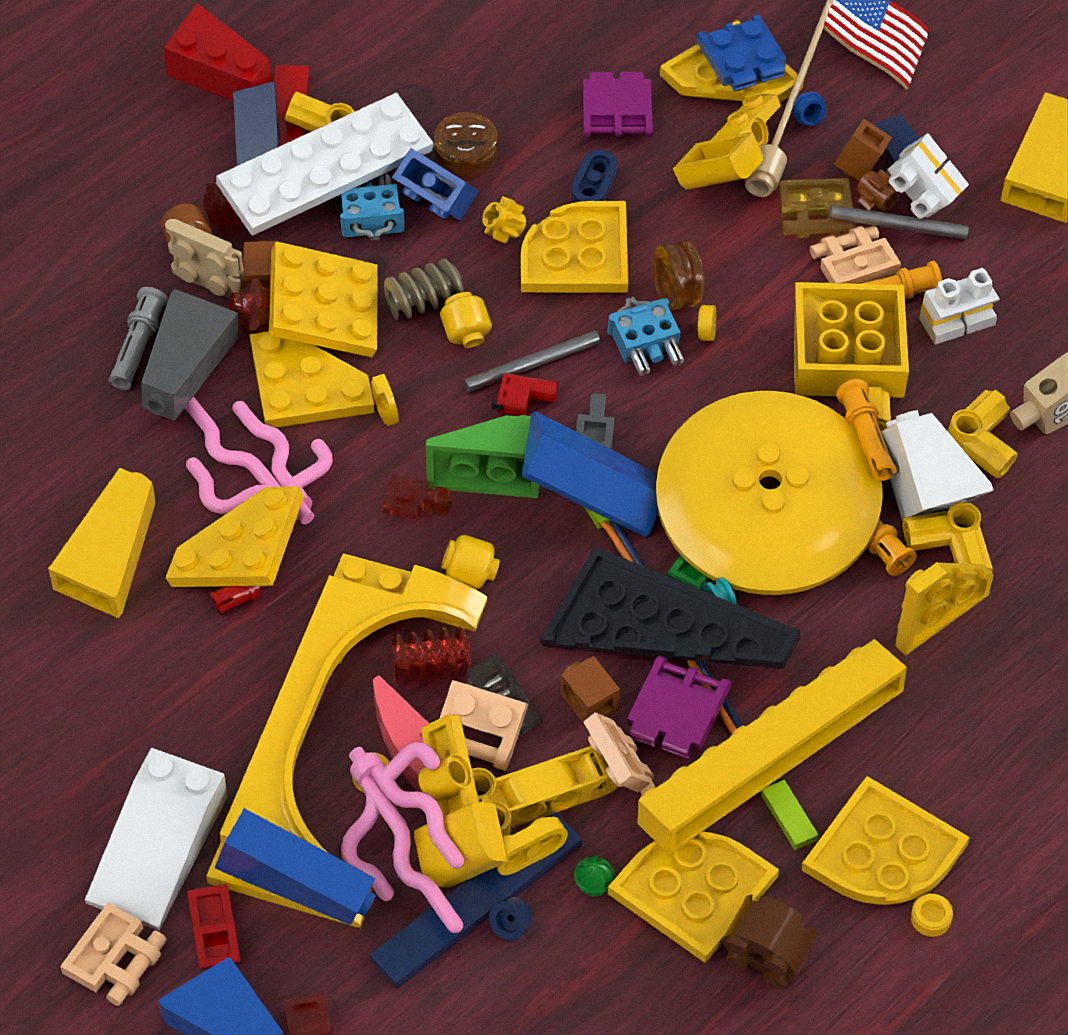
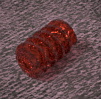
(431, 653)

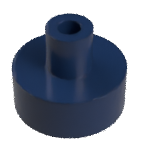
(510, 918)

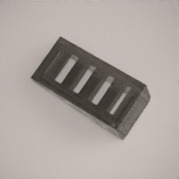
(494, 674)

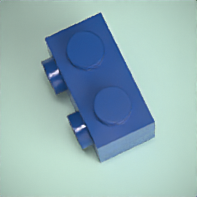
(440, 187)

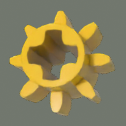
(504, 219)

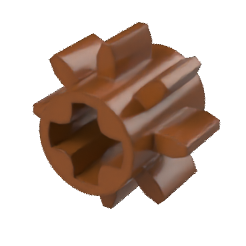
(877, 191)

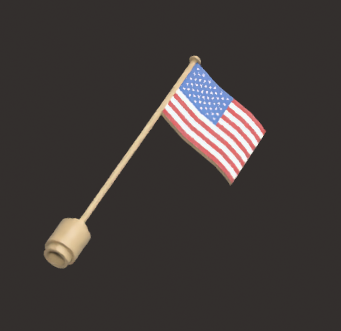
(868, 28)

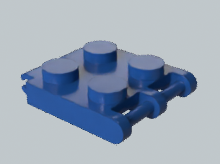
(743, 53)

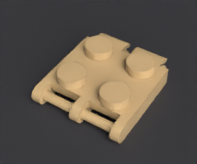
(204, 259)

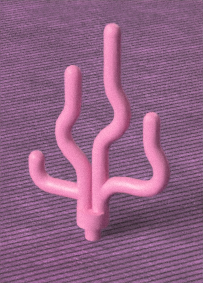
(252, 463)
(380, 791)

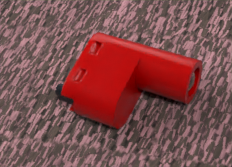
(518, 390)

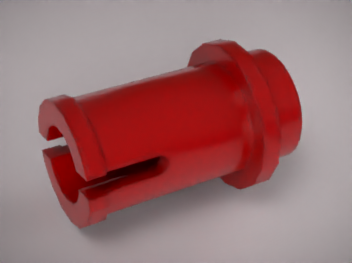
(232, 596)

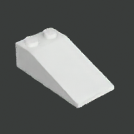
(158, 837)

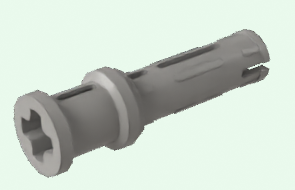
(141, 325)

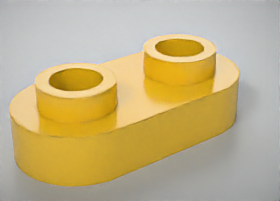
(532, 844)

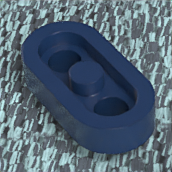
(589, 182)

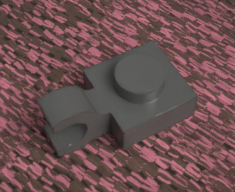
(596, 425)

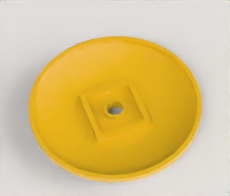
(758, 535)

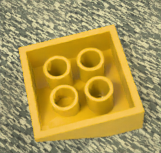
(849, 335)

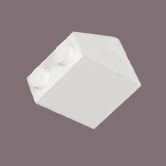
(929, 466)

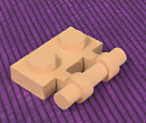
(857, 265)
(620, 754)
(103, 947)

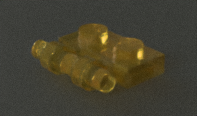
(814, 198)

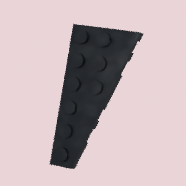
(645, 613)

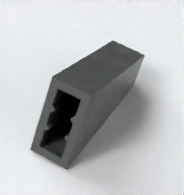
(186, 352)

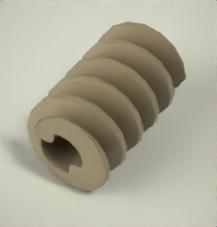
(422, 287)

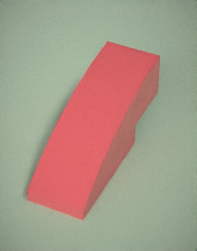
(399, 726)

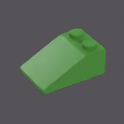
(482, 458)

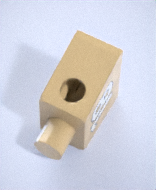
(1045, 399)

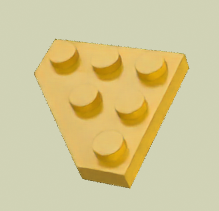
(693, 76)
(306, 383)
(241, 545)
(938, 598)

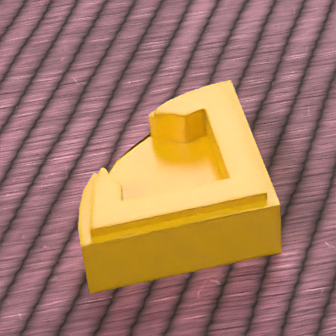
(384, 400)

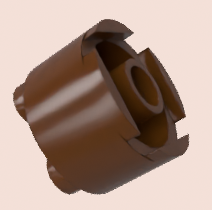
(769, 940)

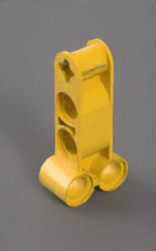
(544, 787)

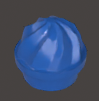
(809, 108)

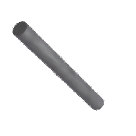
(898, 222)
(532, 361)

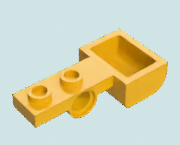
(733, 150)
(468, 822)

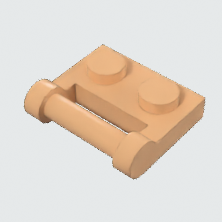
(488, 714)

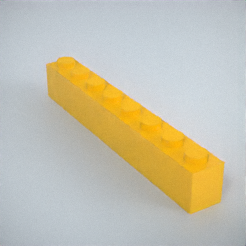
(770, 746)

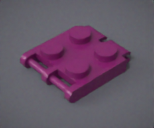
(617, 104)
(676, 708)

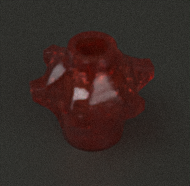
(252, 305)

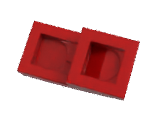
(213, 925)

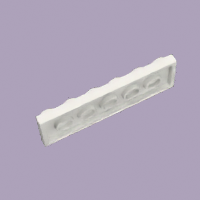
(323, 163)

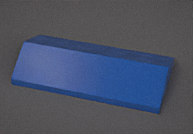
(590, 474)

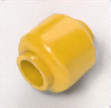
(465, 319)
(470, 561)

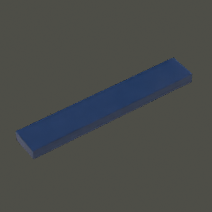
(472, 900)

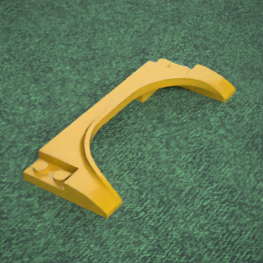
(351, 607)

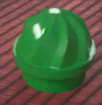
(594, 876)

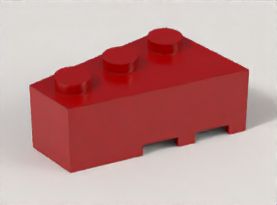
(214, 56)

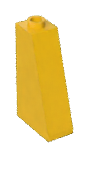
(1040, 167)
(106, 545)

